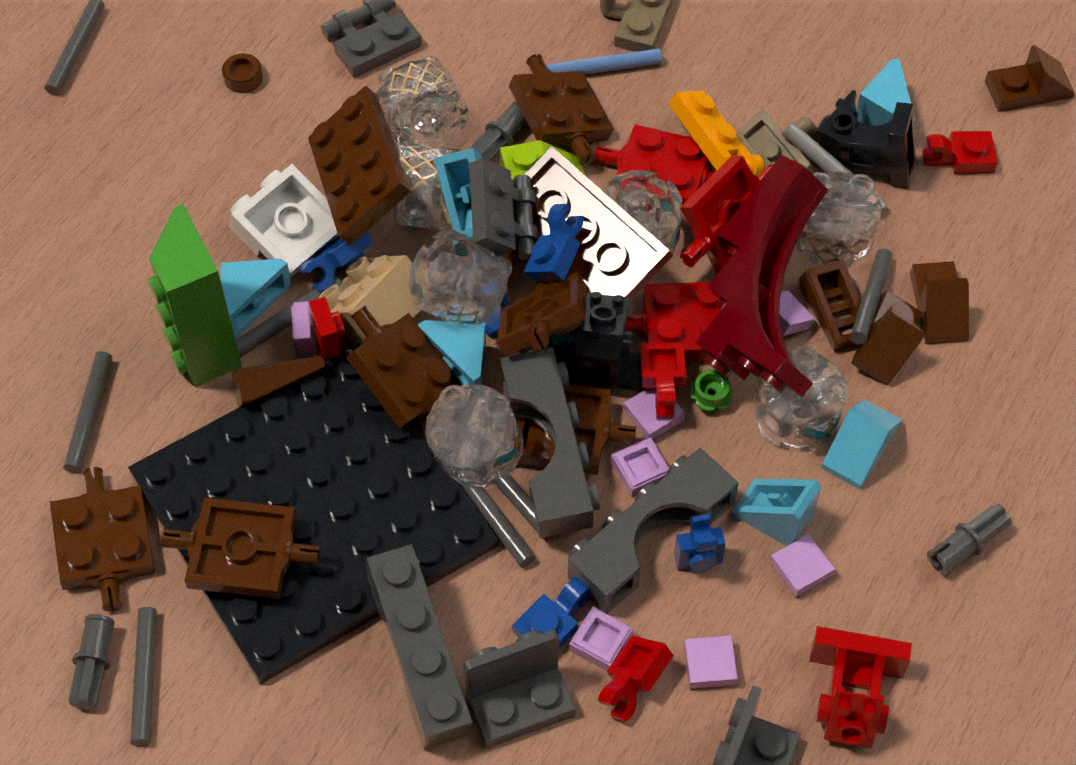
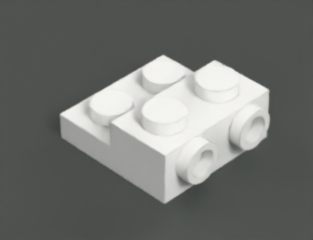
(284, 219)

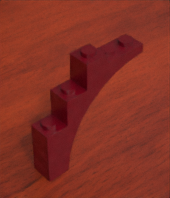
(749, 286)

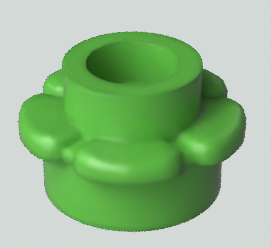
(711, 381)

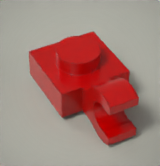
(964, 150)
(328, 329)
(663, 369)
(633, 670)

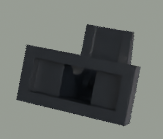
(877, 148)
(603, 341)

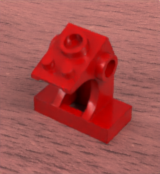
(857, 663)

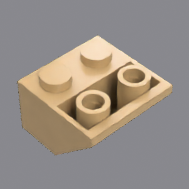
(378, 284)

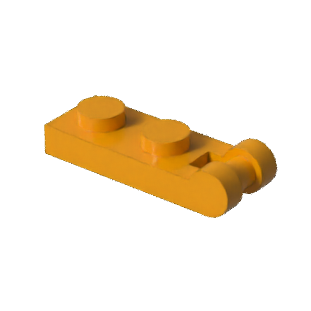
(711, 131)

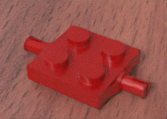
(664, 153)
(714, 206)
(676, 315)

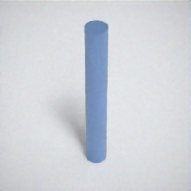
(610, 62)

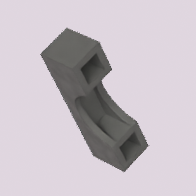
(560, 491)
(609, 559)
(419, 646)

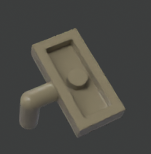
(639, 22)
(765, 139)

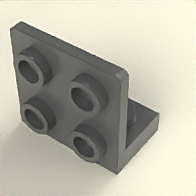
(517, 688)
(754, 739)

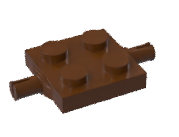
(561, 108)
(544, 311)
(400, 366)
(594, 429)
(102, 538)
(240, 548)

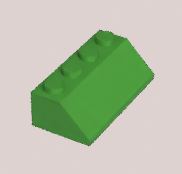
(192, 302)

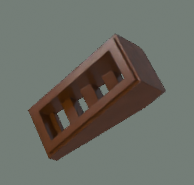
(811, 286)
(261, 380)

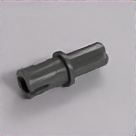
(500, 132)
(968, 539)
(91, 661)

